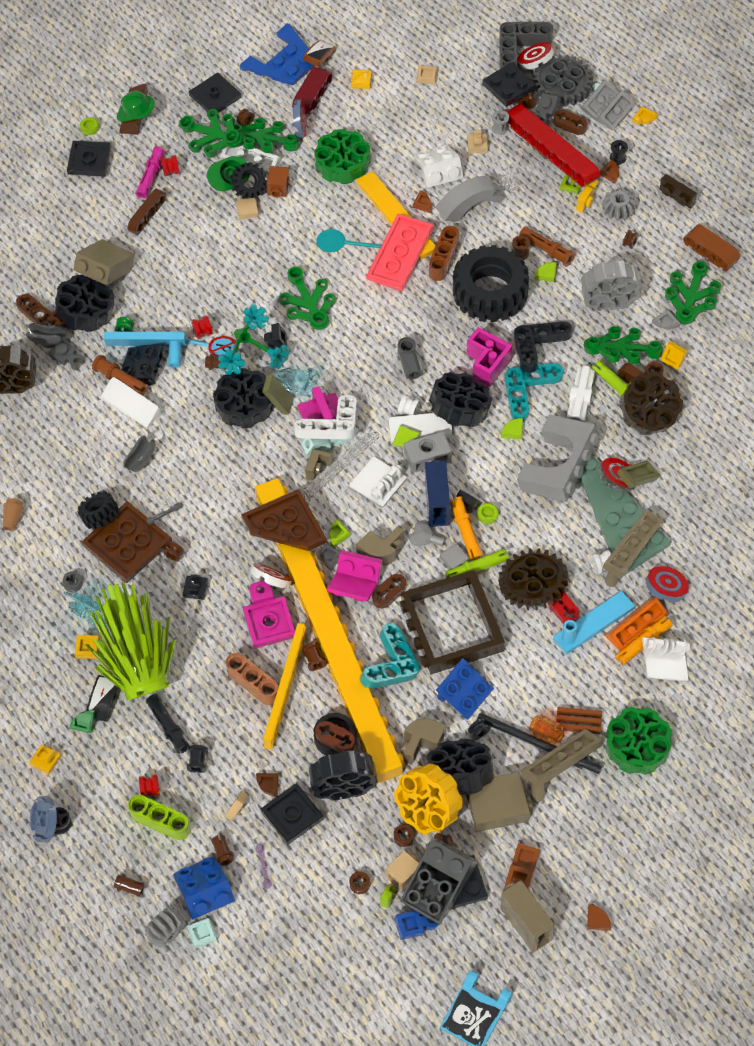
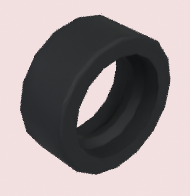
(335, 718)

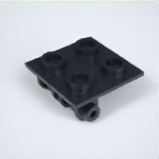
(143, 362)

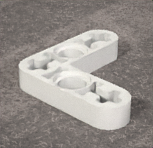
(336, 428)

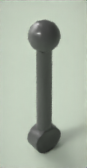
(150, 520)

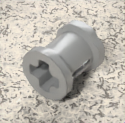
(502, 121)

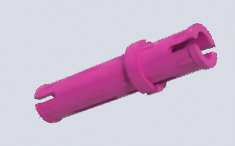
(152, 166)

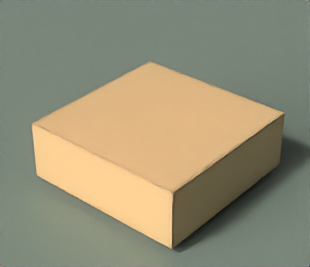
(426, 74)
(247, 208)

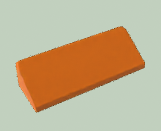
(635, 623)

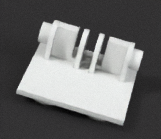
(378, 481)
(665, 658)

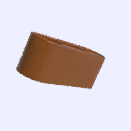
(712, 246)
(443, 253)

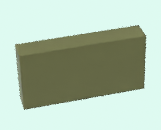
(277, 394)
(638, 474)

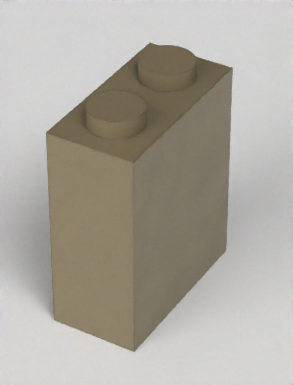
(104, 262)
(500, 803)
(526, 915)

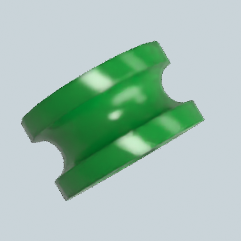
(124, 324)

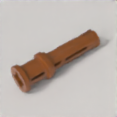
(553, 249)
(112, 370)

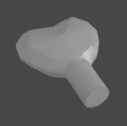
(424, 534)

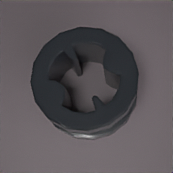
(478, 729)

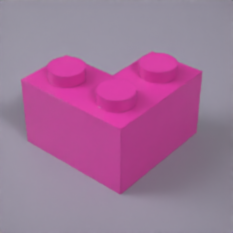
(490, 355)

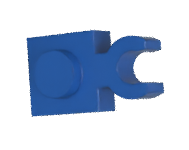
(412, 925)

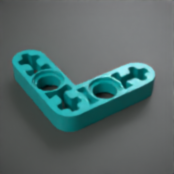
(524, 380)
(397, 663)

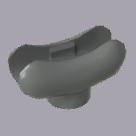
(45, 335)
(140, 454)

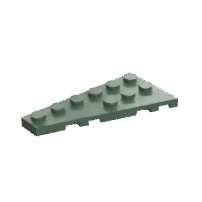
(616, 513)

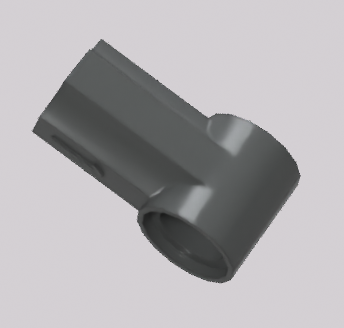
(409, 359)

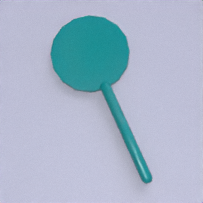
(334, 240)

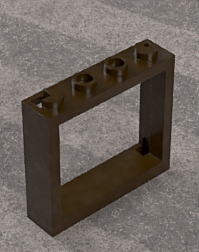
(469, 654)

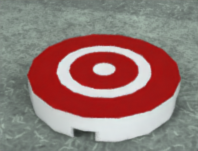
(534, 55)
(271, 575)

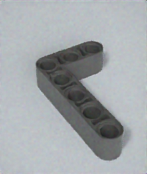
(521, 34)

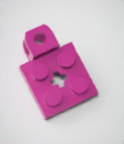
(265, 607)

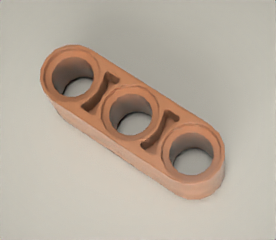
(248, 670)

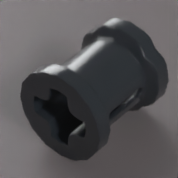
(621, 154)
(197, 758)

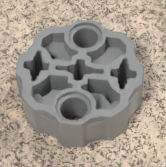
(611, 285)

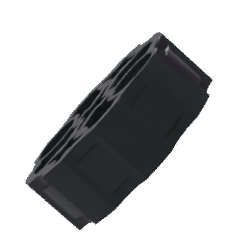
(72, 301)
(460, 399)
(233, 409)
(466, 762)
(342, 775)

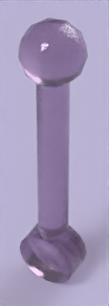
(266, 883)

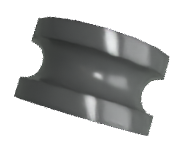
(70, 575)

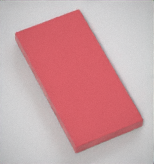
(400, 252)

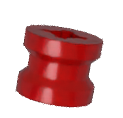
(170, 165)
(202, 327)
(149, 786)

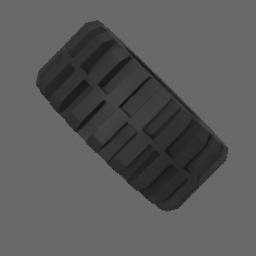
(486, 303)

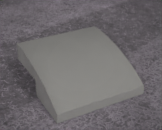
(607, 105)

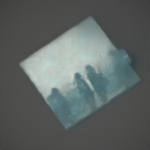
(83, 605)

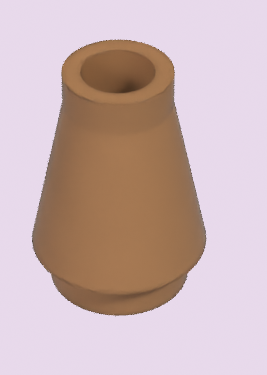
(11, 513)

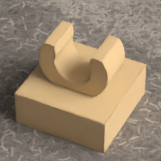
(477, 142)

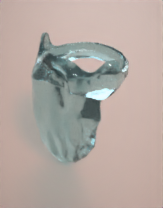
(297, 380)

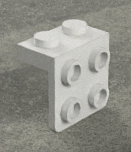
(439, 165)

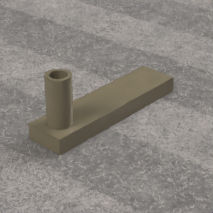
(631, 547)
(558, 761)

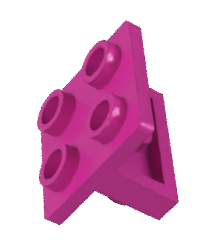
(320, 407)

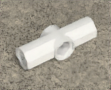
(581, 393)

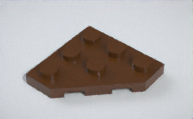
(286, 522)

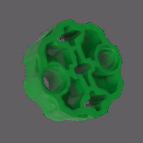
(355, 154)
(659, 737)

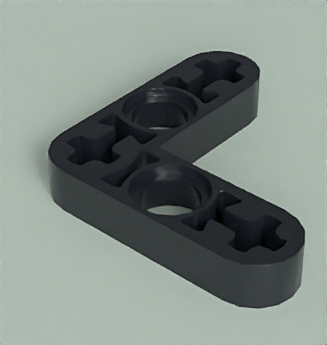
(532, 338)

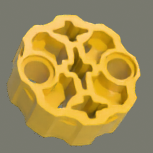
(443, 801)

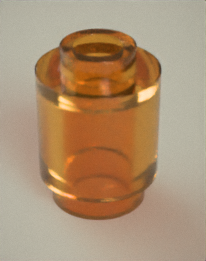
(547, 729)

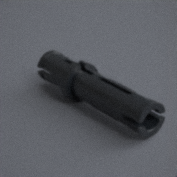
(171, 730)

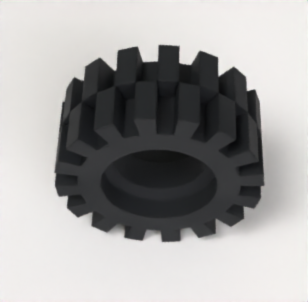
(248, 168)
(98, 510)

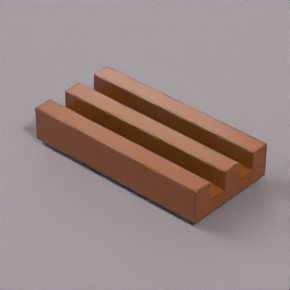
(579, 712)

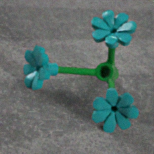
(253, 318)

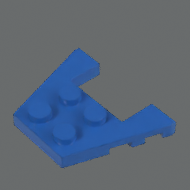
(287, 64)

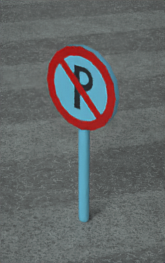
(217, 345)

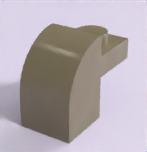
(385, 549)
(424, 734)

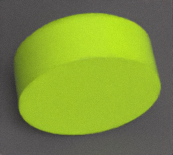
(89, 126)
(487, 513)

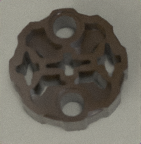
(16, 370)
(670, 409)

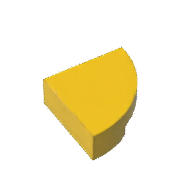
(644, 115)

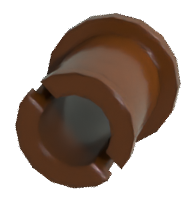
(212, 362)
(224, 855)
(128, 885)

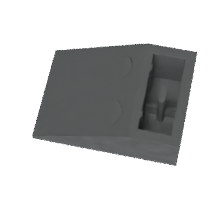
(438, 880)

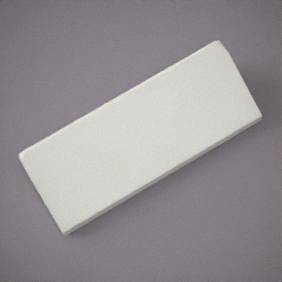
(254, 155)
(130, 402)
(421, 423)

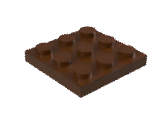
(127, 542)

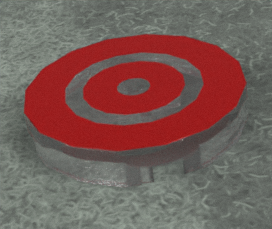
(608, 471)

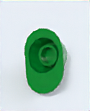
(135, 106)
(220, 171)

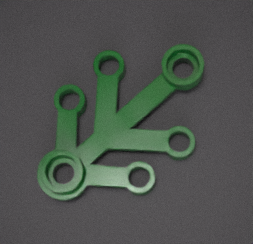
(263, 136)
(231, 138)
(692, 295)
(308, 302)
(622, 347)

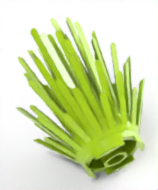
(136, 659)

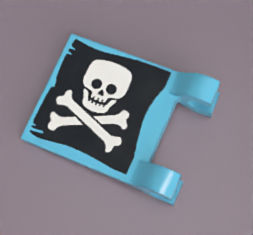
(474, 1013)

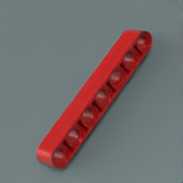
(552, 146)

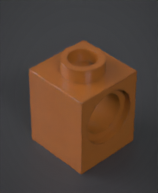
(278, 181)

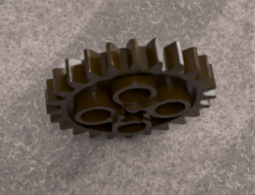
(533, 579)

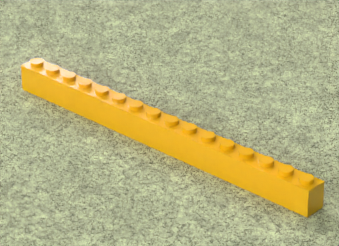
(337, 649)

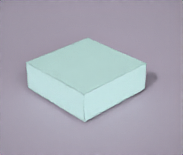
(201, 933)

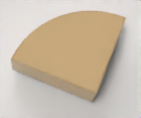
(236, 805)

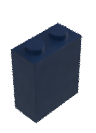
(437, 493)

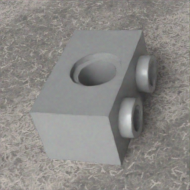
(435, 443)

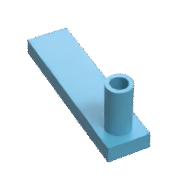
(173, 340)
(594, 622)

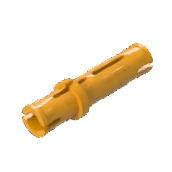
(462, 518)
(636, 646)

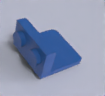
(204, 887)

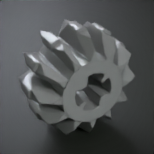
(618, 204)
(164, 927)

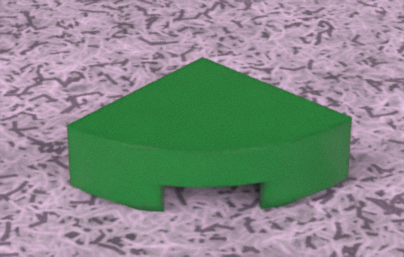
(83, 721)

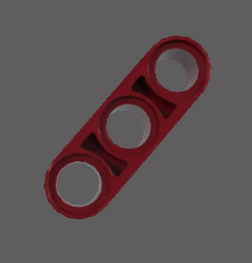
(313, 88)

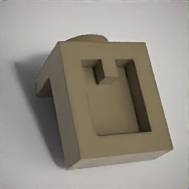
(315, 462)

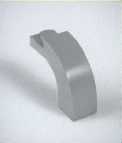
(466, 195)

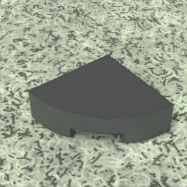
(329, 556)

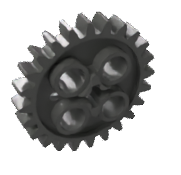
(563, 79)

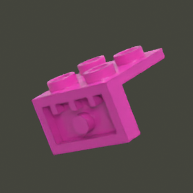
(355, 576)

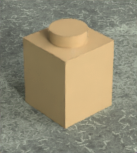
(402, 870)

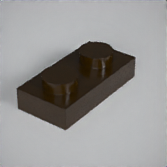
(678, 191)

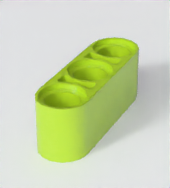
(153, 809)

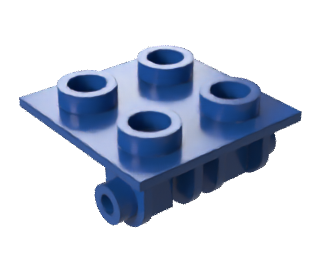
(464, 689)

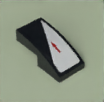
(101, 698)

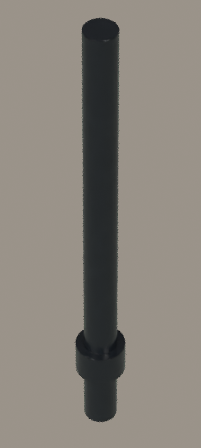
(583, 763)

